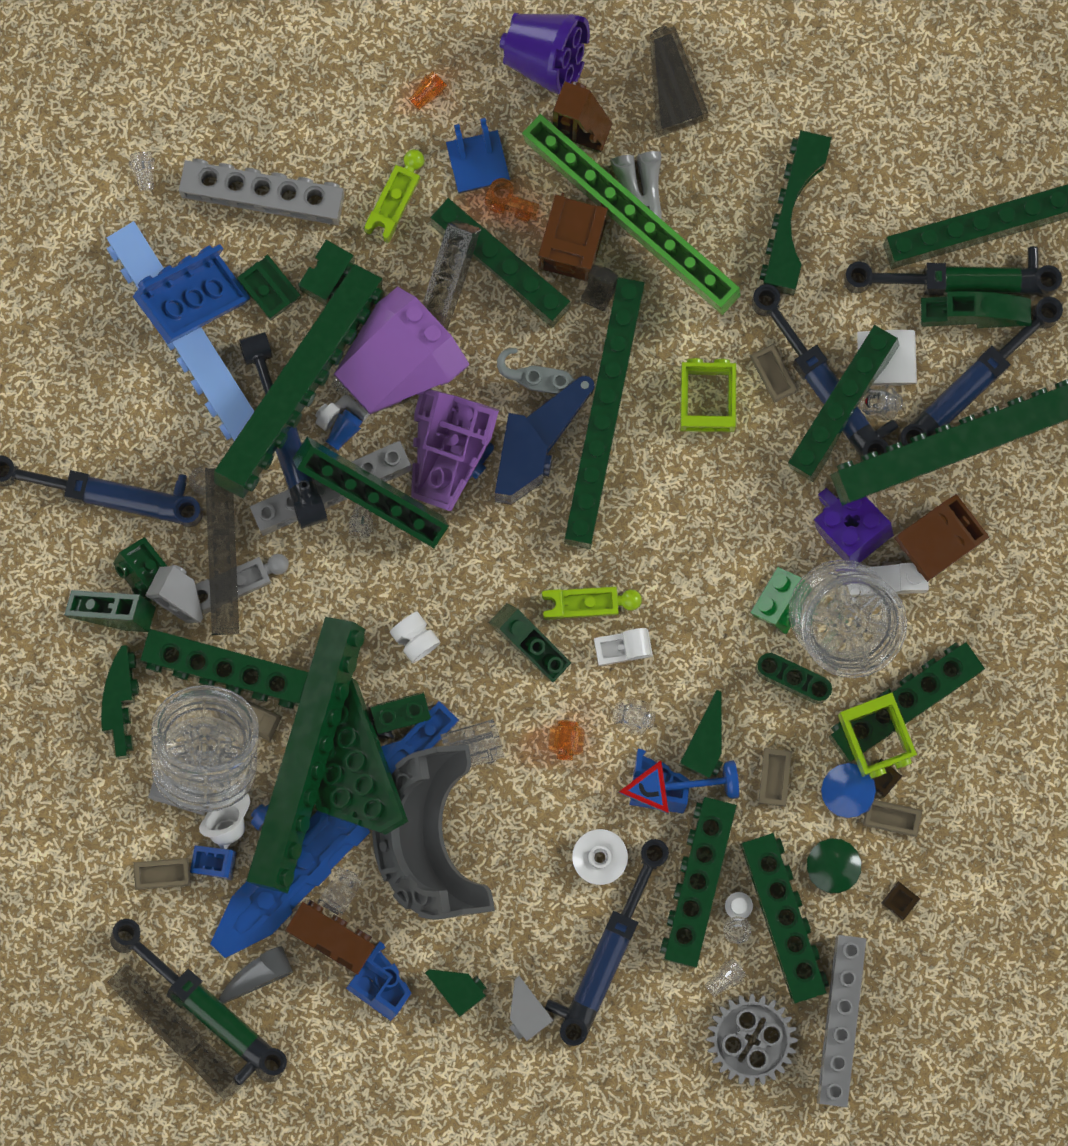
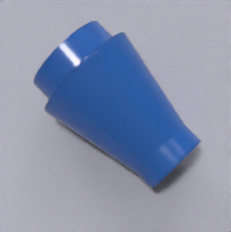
(344, 428)

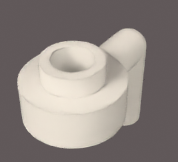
(328, 414)

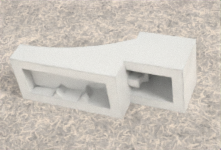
(901, 577)

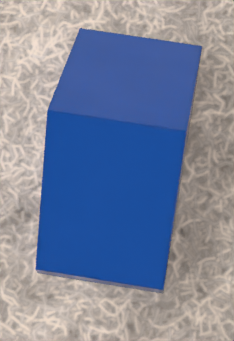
(213, 862)

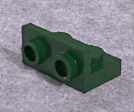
(139, 566)
(400, 712)

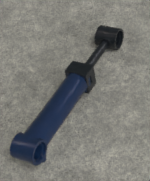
(86, 489)

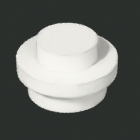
(738, 905)

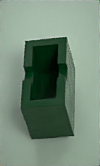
(328, 274)

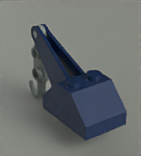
(531, 438)

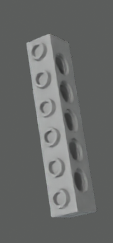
(197, 170)
(279, 509)
(841, 1021)

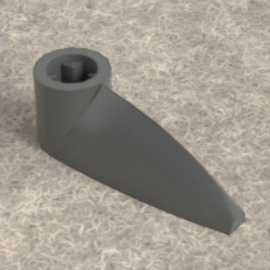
(261, 972)

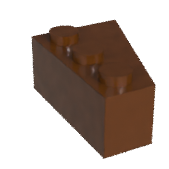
(581, 116)
(330, 936)

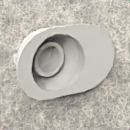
(226, 824)

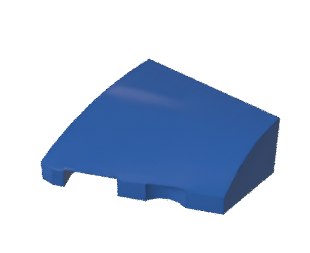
(676, 799)
(387, 991)

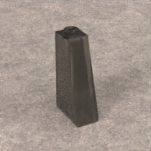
(674, 87)

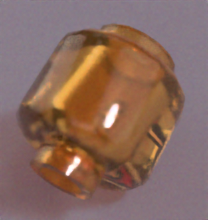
(566, 739)

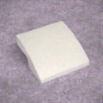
(902, 366)

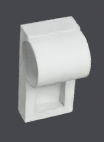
(623, 647)

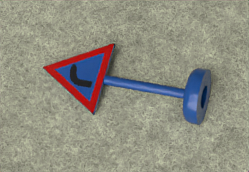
(651, 789)

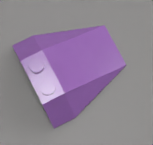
(399, 354)
(448, 445)

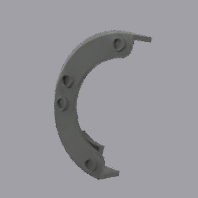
(415, 853)

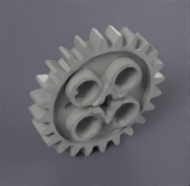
(773, 1053)

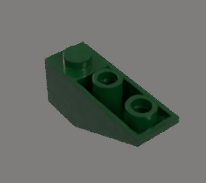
(529, 641)

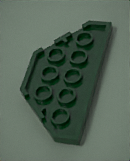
(357, 775)

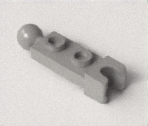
(250, 577)

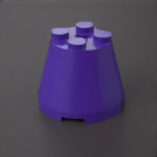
(546, 47)

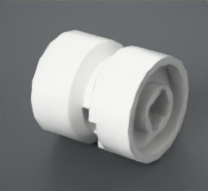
(414, 637)

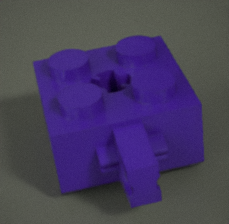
(838, 525)

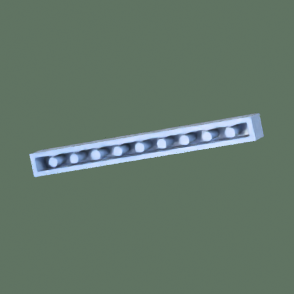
(194, 348)

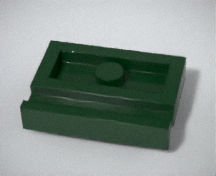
(269, 287)

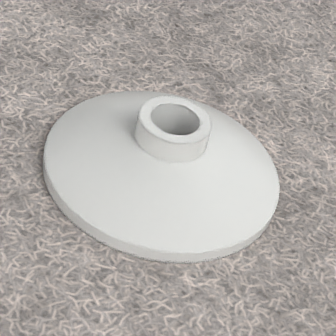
(606, 843)

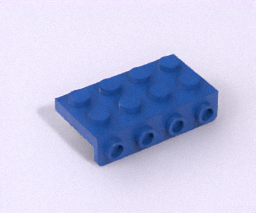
(190, 294)

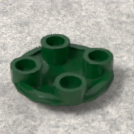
(834, 865)

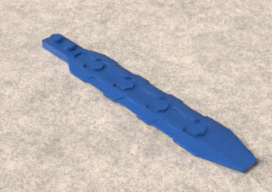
(258, 911)

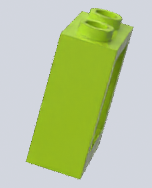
(708, 423)
(868, 708)

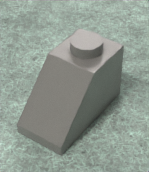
(176, 593)
(526, 1012)

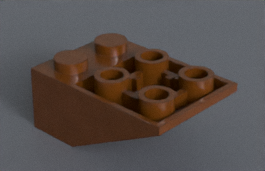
(941, 537)

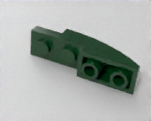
(977, 308)
(120, 690)

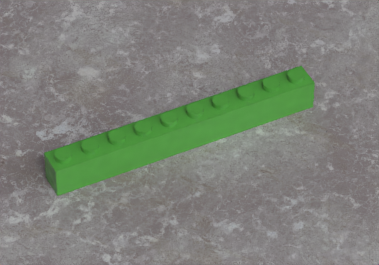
(631, 214)

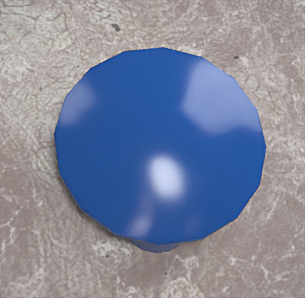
(848, 792)

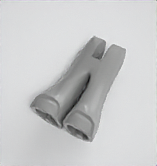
(649, 169)

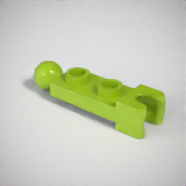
(395, 195)
(589, 602)

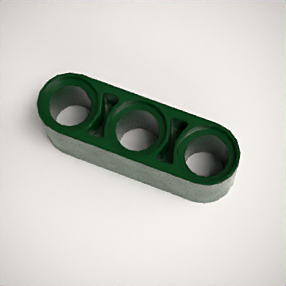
(807, 677)

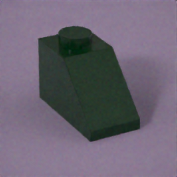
(458, 989)

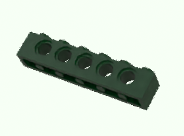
(160, 643)
(967, 668)
(722, 814)
(798, 988)

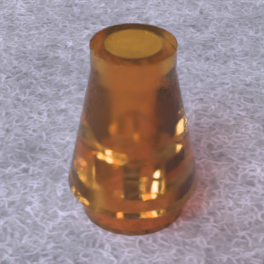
(428, 90)

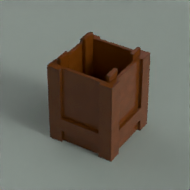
(572, 238)

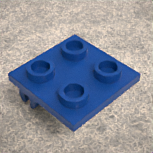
(477, 159)

